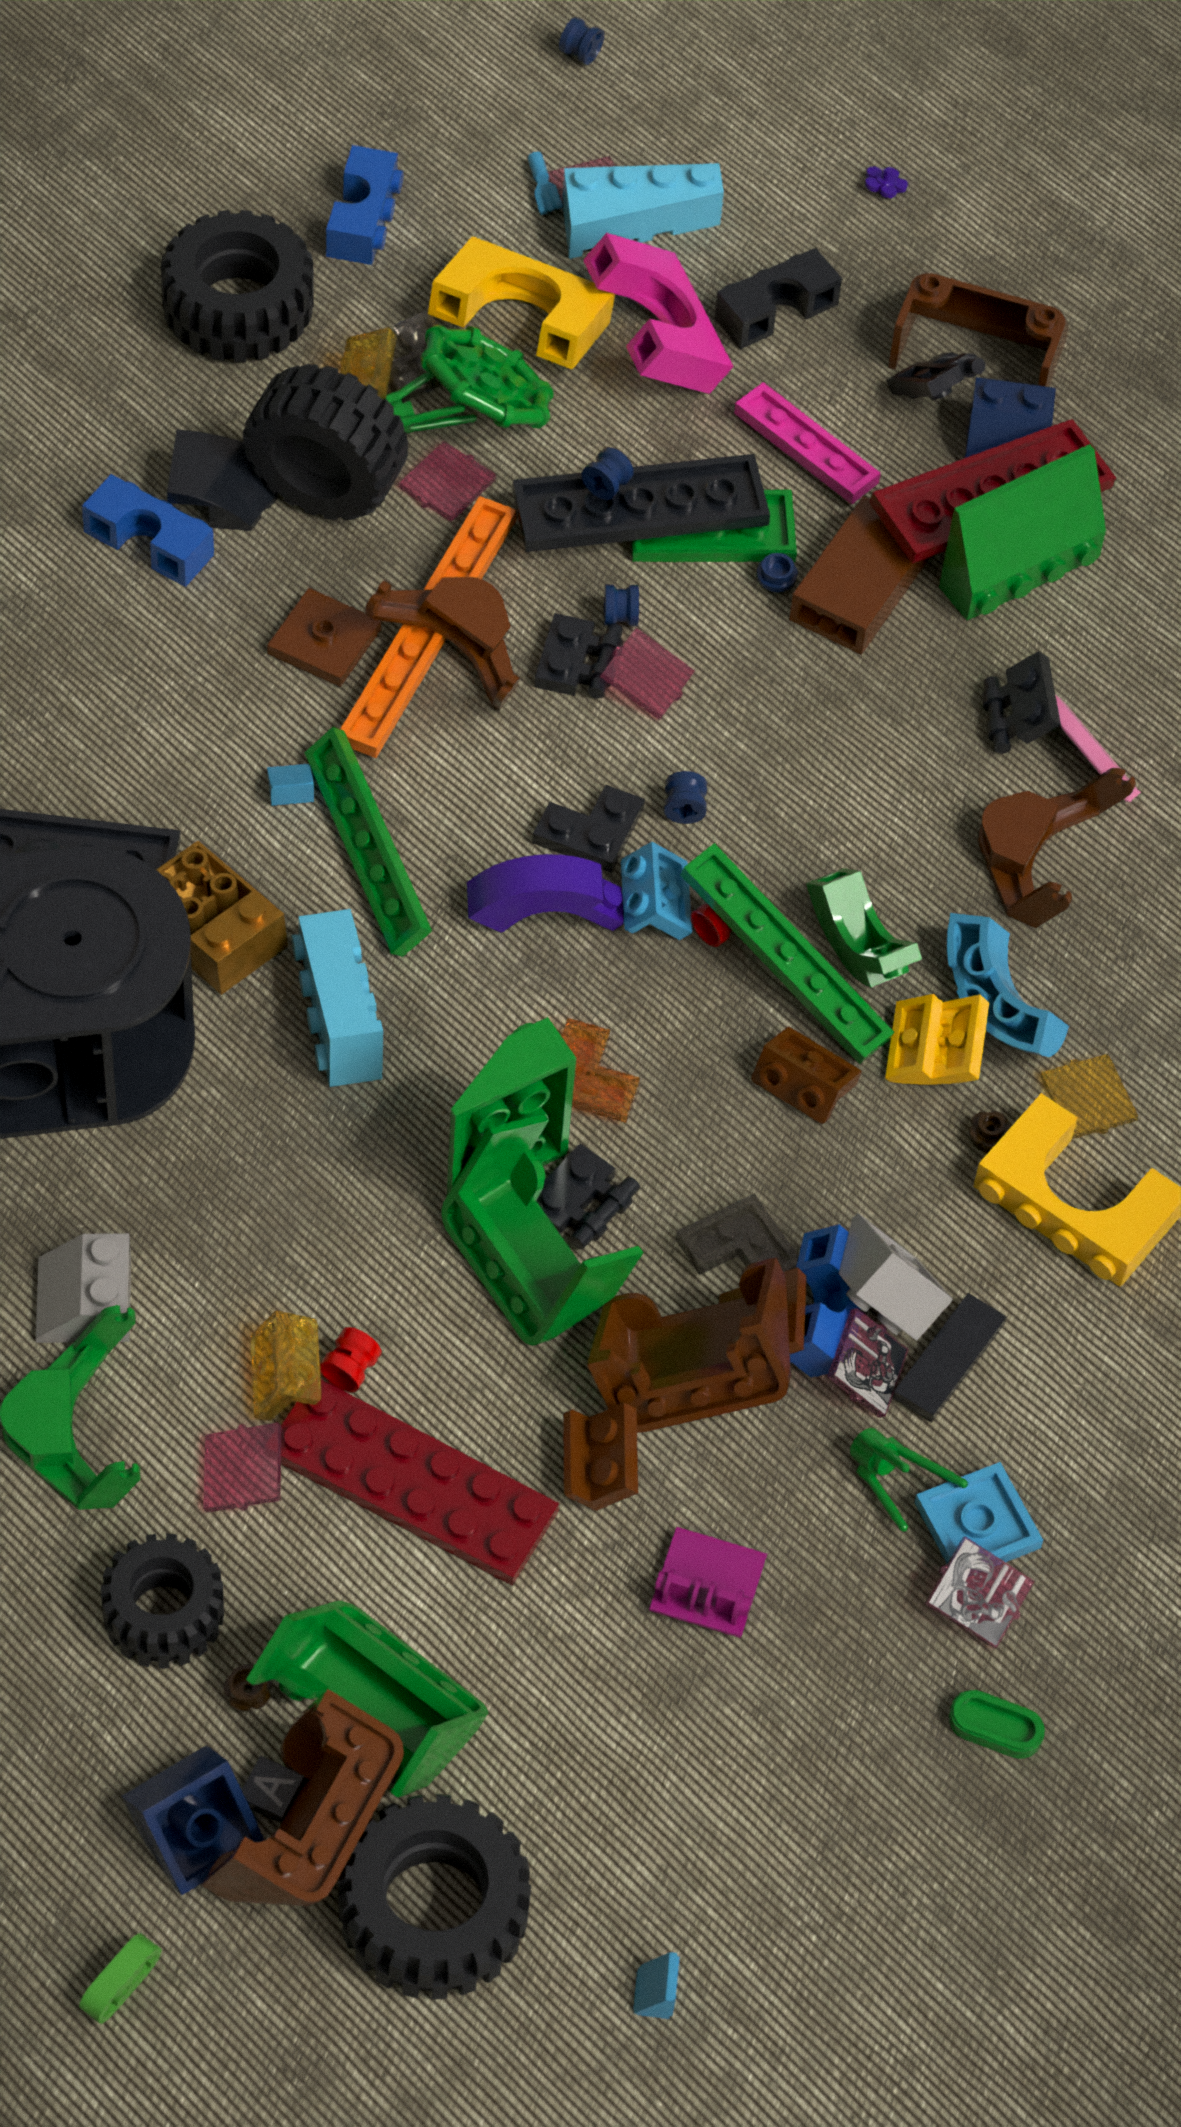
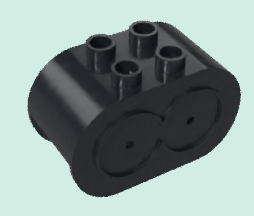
(90, 989)

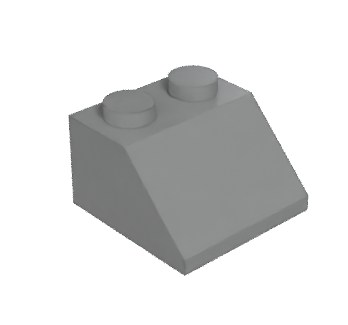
(890, 1280)
(81, 1282)

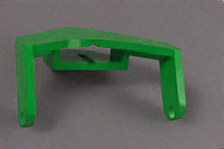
(40, 1415)

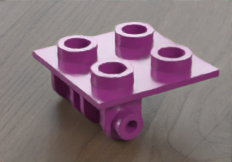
(708, 1582)

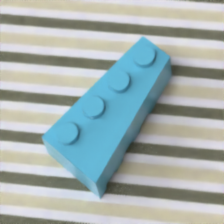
(639, 202)
(340, 998)

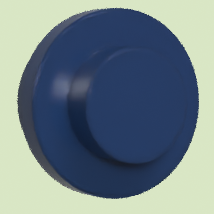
(777, 572)

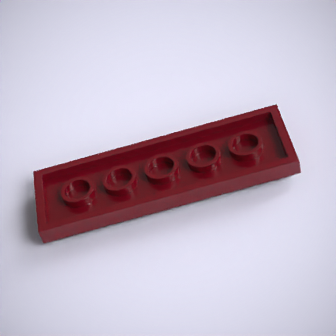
(922, 507)
(416, 1482)

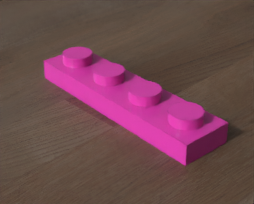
(807, 443)

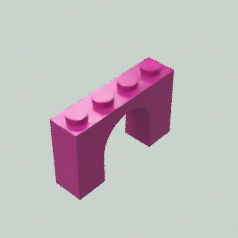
(683, 343)

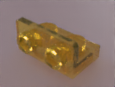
(370, 358)
(284, 1363)

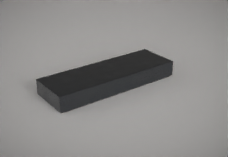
(949, 1357)

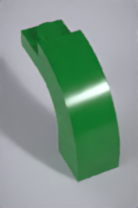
(856, 931)

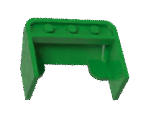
(515, 1244)
(380, 1674)

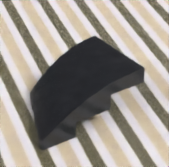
(217, 474)

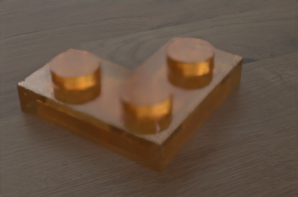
(597, 1087)

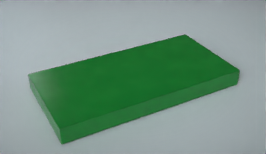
(728, 545)

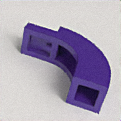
(543, 884)

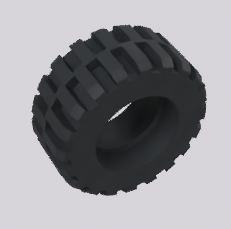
(237, 248)
(325, 442)
(425, 1957)

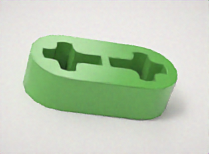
(120, 1978)

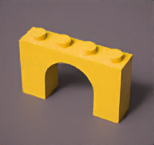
(491, 273)
(1106, 1240)

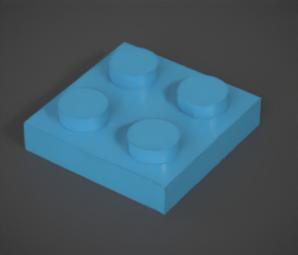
(983, 1512)

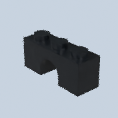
(749, 307)

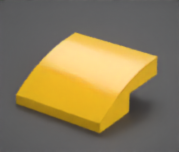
(937, 1040)

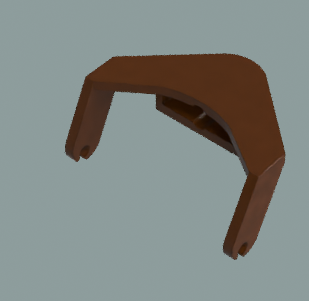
(467, 614)
(1018, 828)

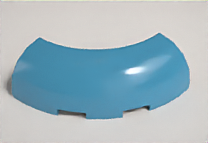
(980, 966)

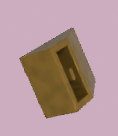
(228, 919)

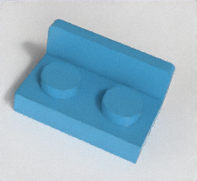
(655, 891)

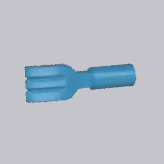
(545, 192)

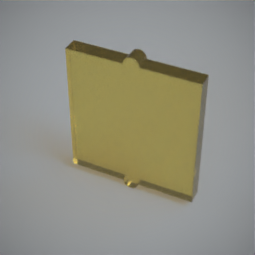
(1091, 1093)

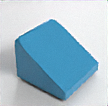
(290, 784)
(657, 1987)

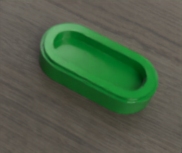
(996, 1724)

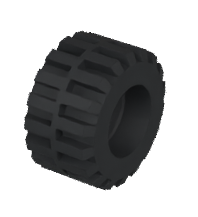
(162, 1565)

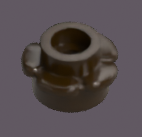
(983, 1138)
(238, 1698)

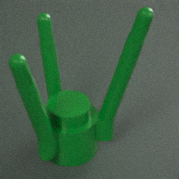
(429, 419)
(880, 1456)

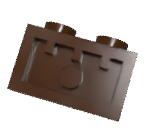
(804, 1074)
(600, 1456)

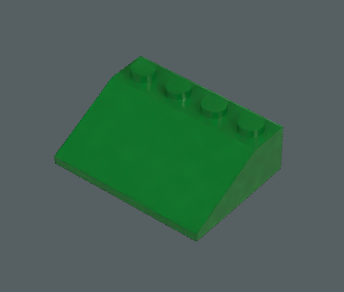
(1024, 534)
(522, 1079)

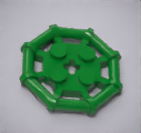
(487, 376)

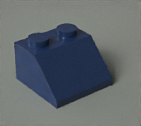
(1006, 412)
(192, 1816)

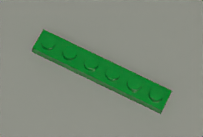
(368, 842)
(787, 953)

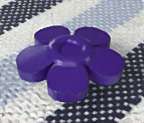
(885, 182)

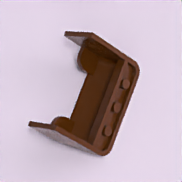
(983, 312)

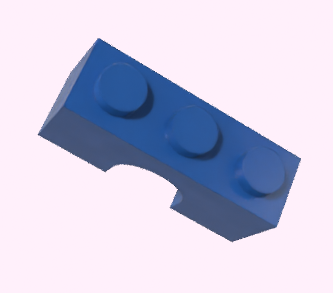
(358, 228)
(124, 511)
(826, 1318)

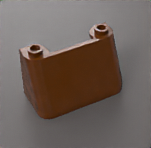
(696, 1359)
(346, 1771)

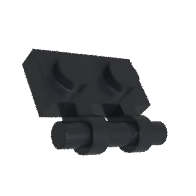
(935, 376)
(565, 654)
(1032, 701)
(575, 1186)

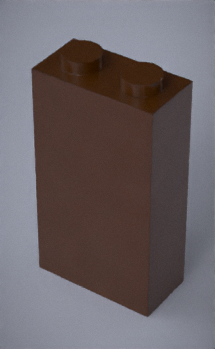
(854, 582)

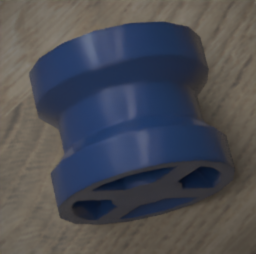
(581, 40)
(607, 473)
(621, 605)
(685, 797)

